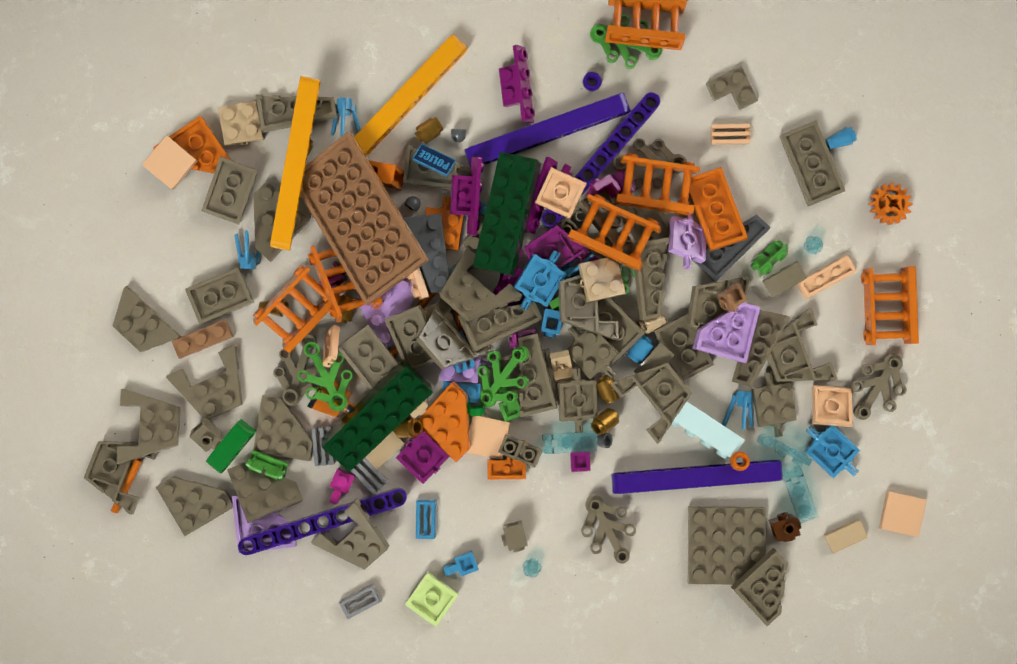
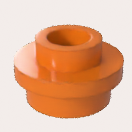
(746, 461)

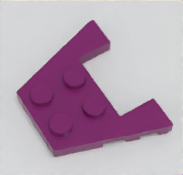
(557, 240)

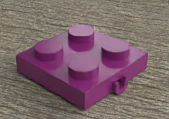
(422, 457)

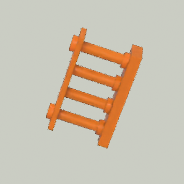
(646, 37)
(663, 204)
(598, 243)
(335, 310)
(908, 314)
(303, 326)

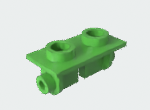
(775, 253)
(274, 467)

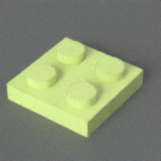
(431, 599)

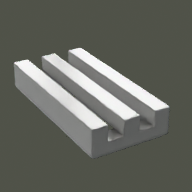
(315, 447)
(370, 476)
(378, 599)

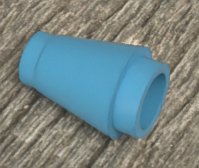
(841, 138)

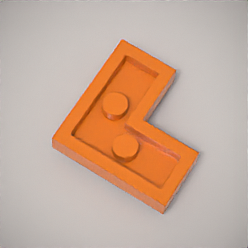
(506, 469)

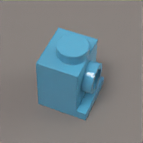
(551, 315)

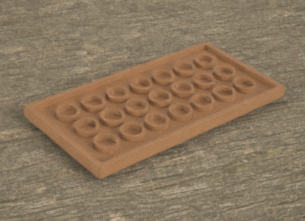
(360, 219)

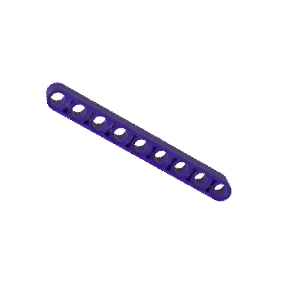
(550, 129)
(609, 155)
(695, 477)
(313, 520)

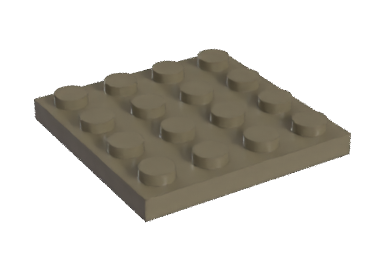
(724, 542)

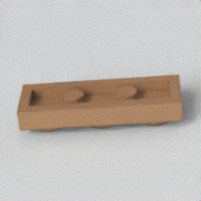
(202, 339)

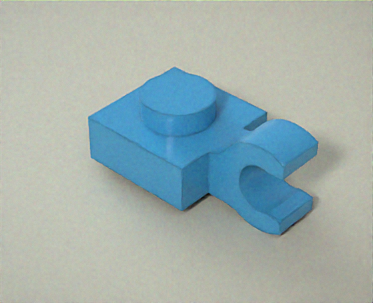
(464, 564)

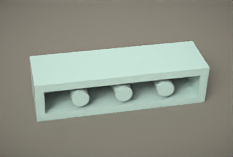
(708, 430)

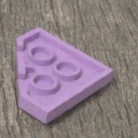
(394, 301)
(729, 333)
(269, 521)

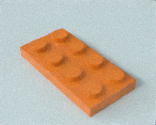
(716, 209)

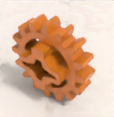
(882, 200)

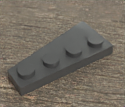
(430, 236)
(722, 259)

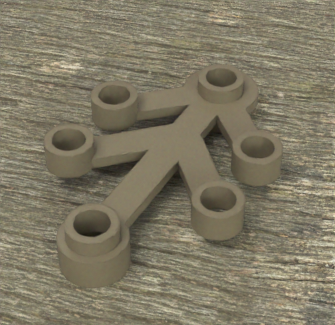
(650, 155)
(294, 371)
(879, 384)
(606, 526)

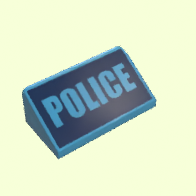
(434, 160)

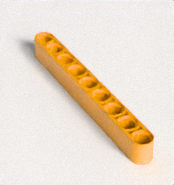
(410, 94)
(295, 163)

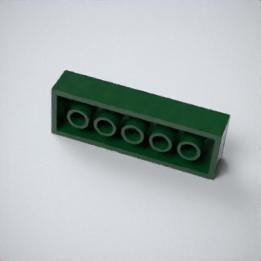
(507, 214)
(376, 415)

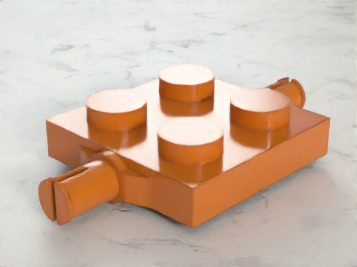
(451, 224)

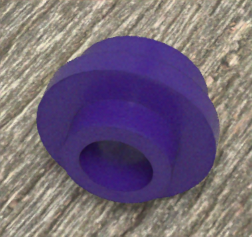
(595, 76)

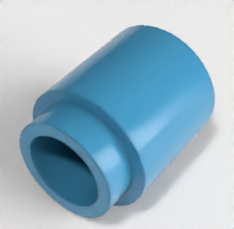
(640, 349)

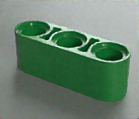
(230, 446)

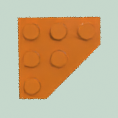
(201, 144)
(448, 422)

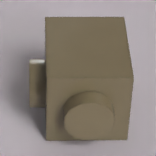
(206, 435)
(514, 536)

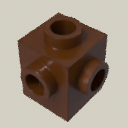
(785, 527)

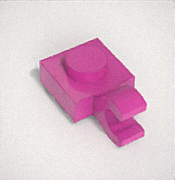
(341, 483)

